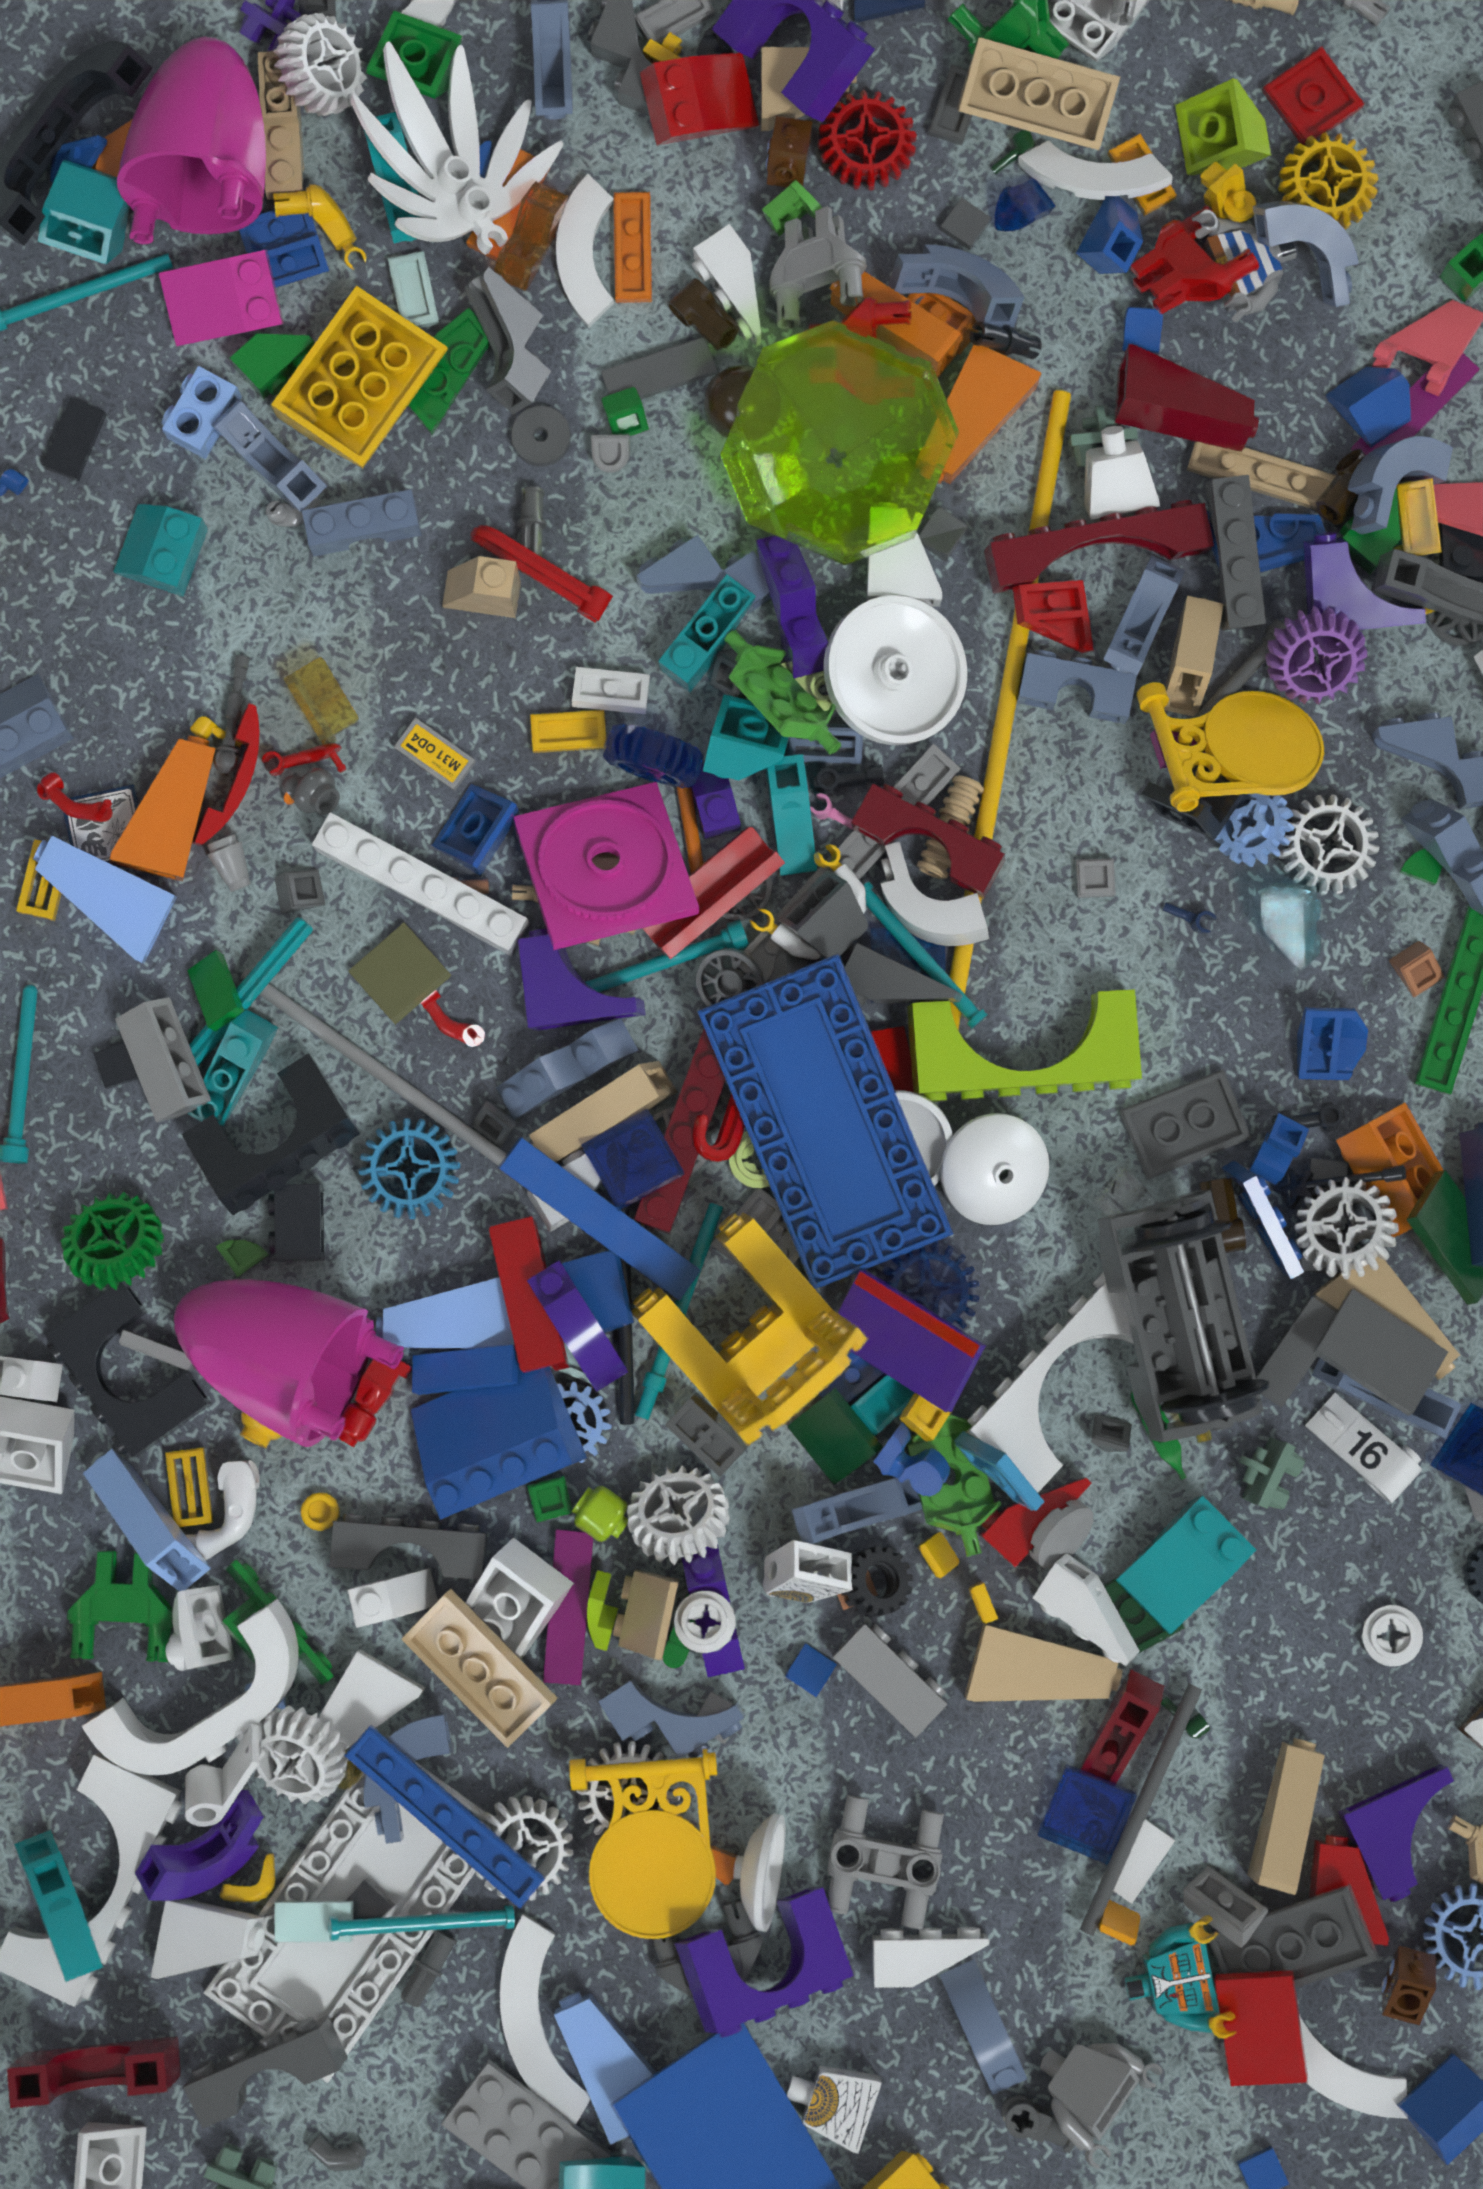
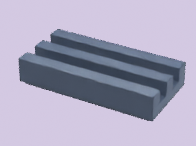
(837, 757)

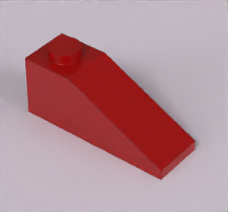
(1013, 1527)

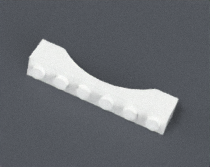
(420, 883)

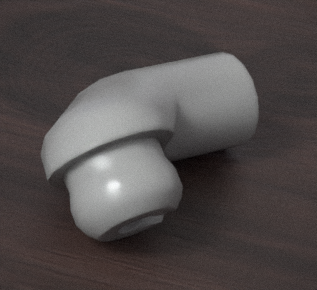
(287, 516)

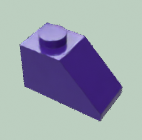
(715, 805)

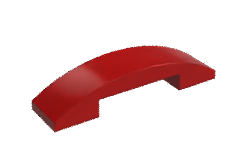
(248, 735)

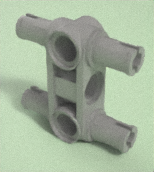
(885, 1861)

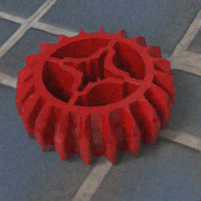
(881, 139)

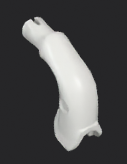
(239, 1485)

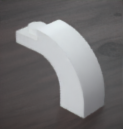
(932, 920)

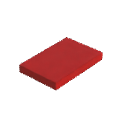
(1267, 2028)

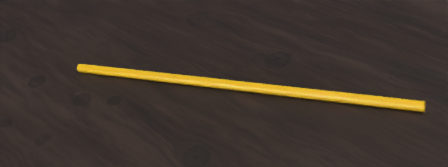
(1013, 669)

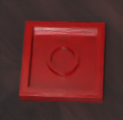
(1313, 96)

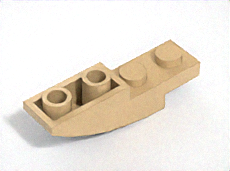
(281, 130)

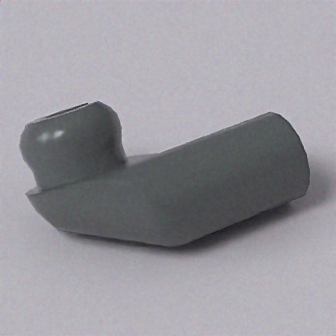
(338, 2159)

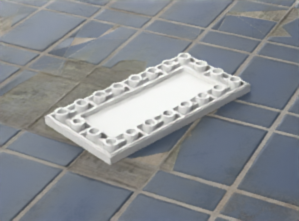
(357, 1976)

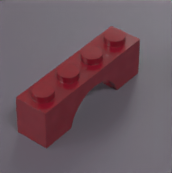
(888, 817)

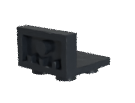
(1206, 818)

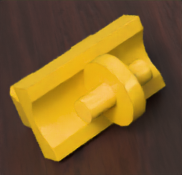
(1227, 193)

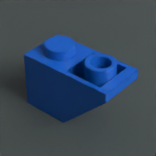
(1112, 237)

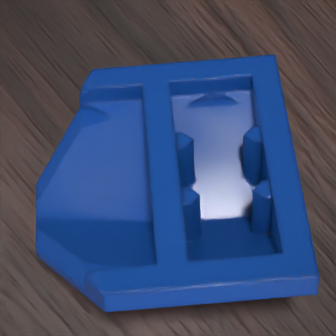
(1373, 402)
(1330, 1043)

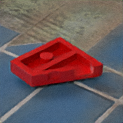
(1055, 612)

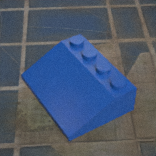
(493, 1440)

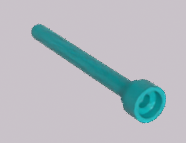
(730, 937)
(14, 1147)

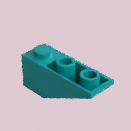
(705, 633)
(791, 815)
(235, 1064)

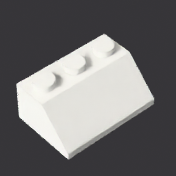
(35, 1444)

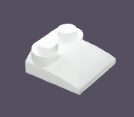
(198, 1630)

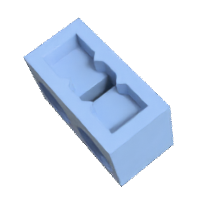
(206, 413)

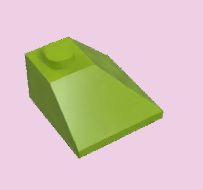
(1221, 128)

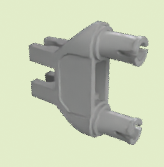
(813, 263)

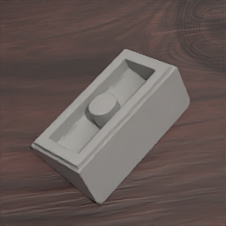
(1232, 1909)

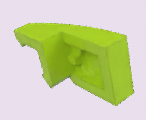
(600, 1616)

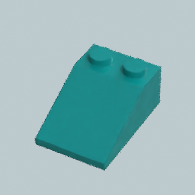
(1185, 1564)

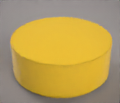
(320, 1511)

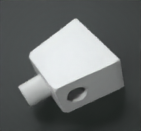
(1117, 477)

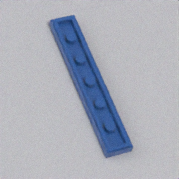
(599, 1218)
(445, 1816)

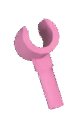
(830, 812)

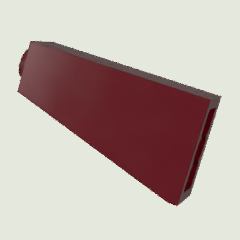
(1180, 402)

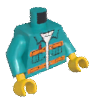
(1181, 1979)

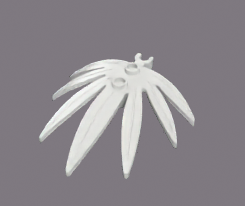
(454, 182)

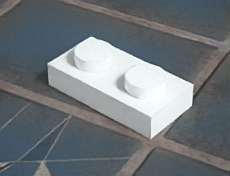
(610, 690)

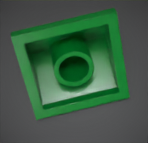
(422, 48)

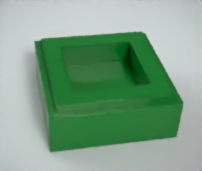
(550, 1499)

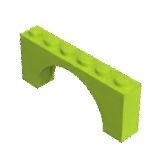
(948, 1065)

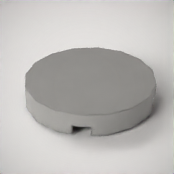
(1061, 1533)

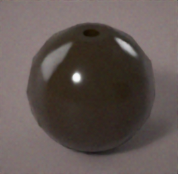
(724, 395)

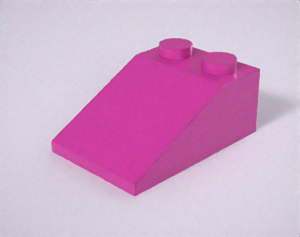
(221, 298)

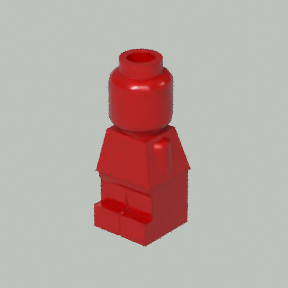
(372, 1394)

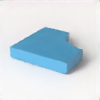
(999, 1469)

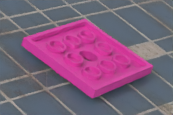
(594, 903)

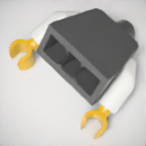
(825, 917)

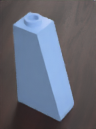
(112, 898)
(450, 1320)
(145, 1521)
(602, 2055)

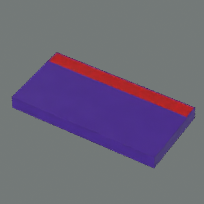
(910, 1341)

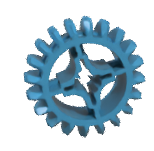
(407, 1136)

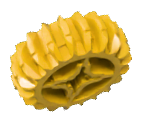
(1329, 152)

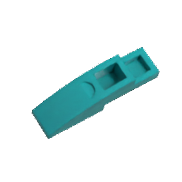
(58, 1905)

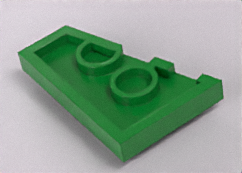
(466, 347)

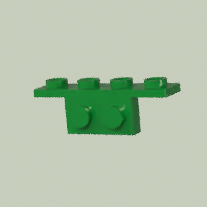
(246, 1579)

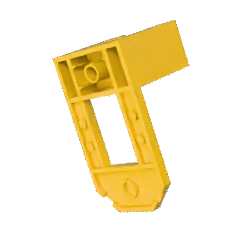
(766, 1347)

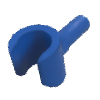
(13, 481)

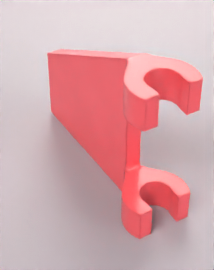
(1436, 339)
(1460, 506)

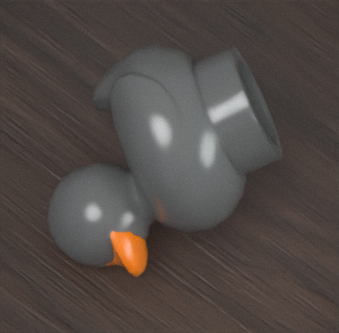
(311, 792)

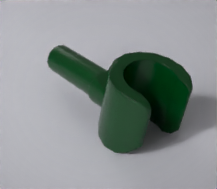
(1023, 143)
(1196, 1725)

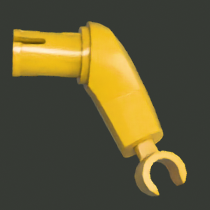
(324, 212)

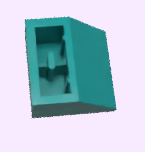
(84, 214)

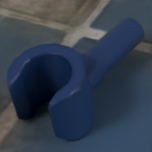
(1188, 916)

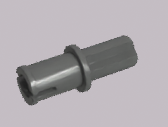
(532, 519)
(428, 1968)

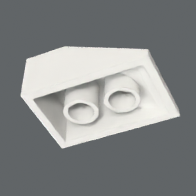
(518, 1596)

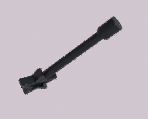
(1300, 1185)

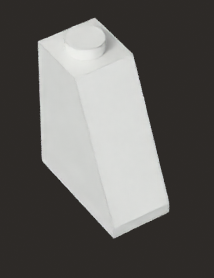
(903, 572)
(392, 1597)
(367, 1696)
(203, 1936)

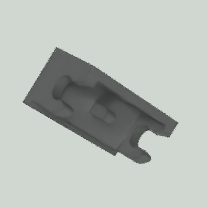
(707, 1434)

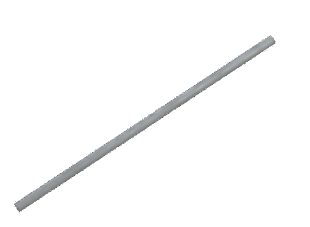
(381, 1073)

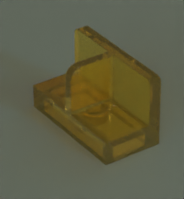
(321, 700)

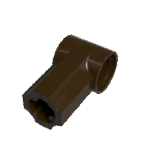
(698, 308)
(1336, 500)
(1225, 1206)

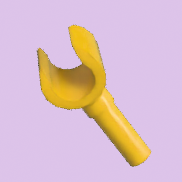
(204, 727)

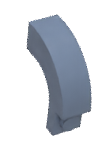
(1332, 246)
(961, 276)
(1384, 467)
(1143, 616)
(855, 1509)
(417, 1740)

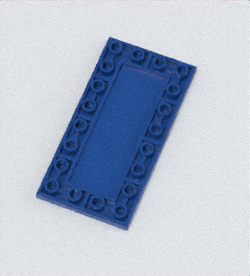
(825, 1121)
(721, 2123)

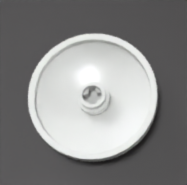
(895, 670)

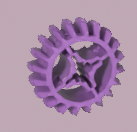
(1339, 654)

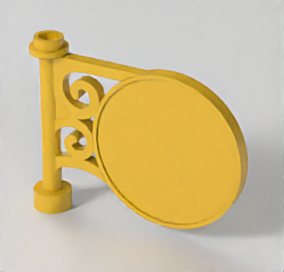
(1247, 737)
(652, 1866)

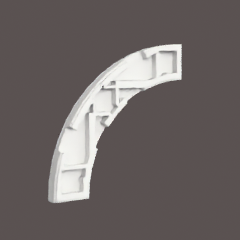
(524, 2025)
(1349, 2085)

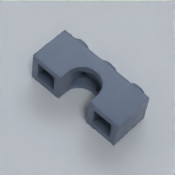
(341, 524)
(1108, 688)

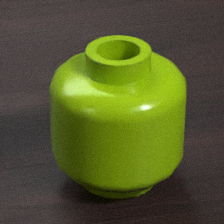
(601, 1513)

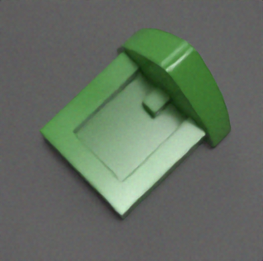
(788, 205)

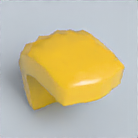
(253, 1893)

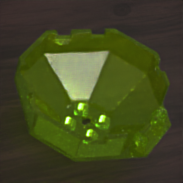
(850, 396)

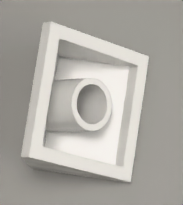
(110, 2156)

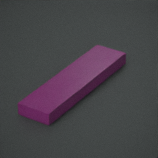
(1427, 405)
(568, 1624)

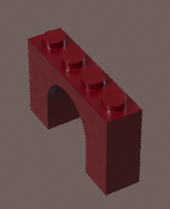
(142, 2065)

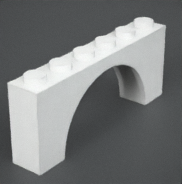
(1013, 1417)
(138, 1813)

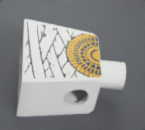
(794, 1569)
(837, 2103)

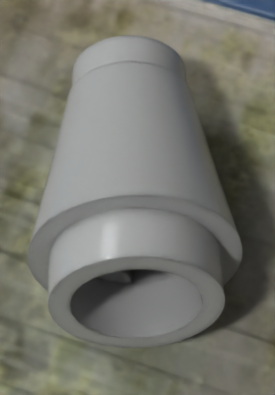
(230, 862)

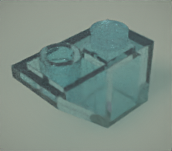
(1291, 920)

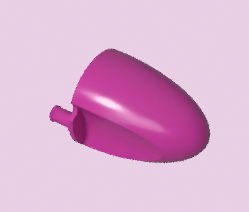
(195, 145)
(281, 1352)

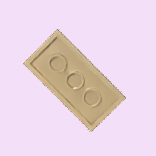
(479, 1668)

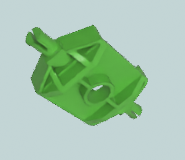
(778, 694)
(968, 1500)

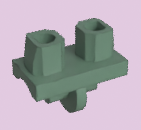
(1084, 441)
(1266, 1471)
(226, 2172)

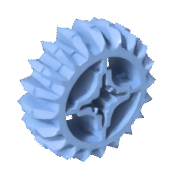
(1458, 1931)

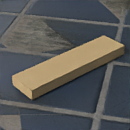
(1266, 473)

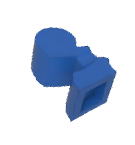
(1278, 1149)
(925, 1470)

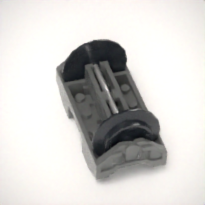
(1186, 1357)

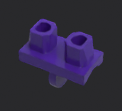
(259, 19)

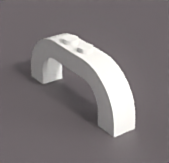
(140, 1750)

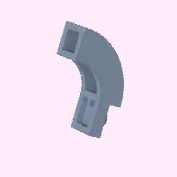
(268, 457)
(983, 2027)

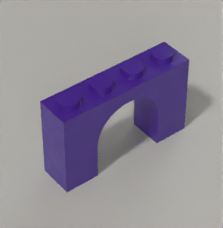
(833, 57)
(815, 1965)

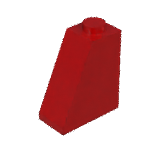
(1341, 1864)

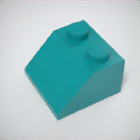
(161, 548)
(742, 741)

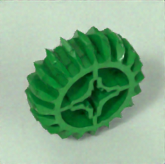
(104, 1261)

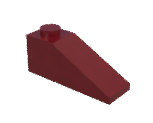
(1123, 1726)

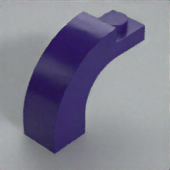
(577, 1326)
(201, 1864)

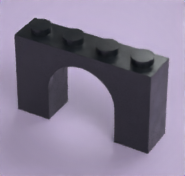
(318, 1131)
(81, 1343)

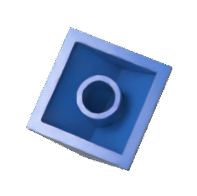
(476, 828)
(1447, 2108)

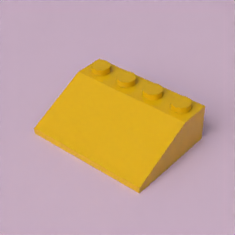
(358, 378)

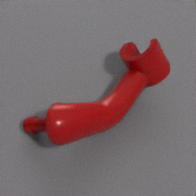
(306, 757)
(51, 789)
(467, 1033)

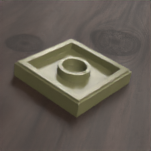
(399, 973)

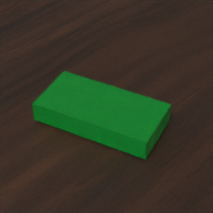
(215, 990)

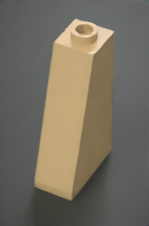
(614, 1103)
(1391, 1294)
(1031, 1668)
(1287, 1817)

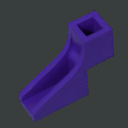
(794, 604)
(708, 1575)

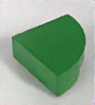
(1422, 867)

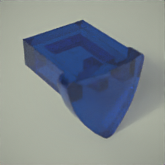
(1021, 206)

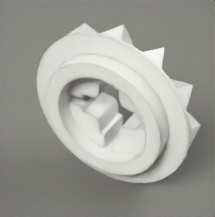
(694, 1607)
(1405, 1647)

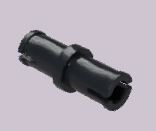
(1005, 340)

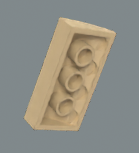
(1038, 93)

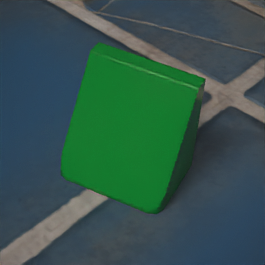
(625, 412)

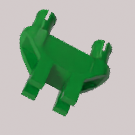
(1021, 26)
(121, 1603)

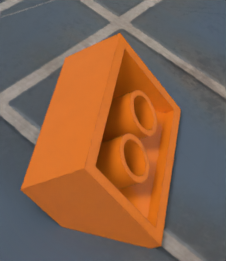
(1389, 1142)

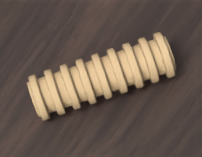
(957, 807)

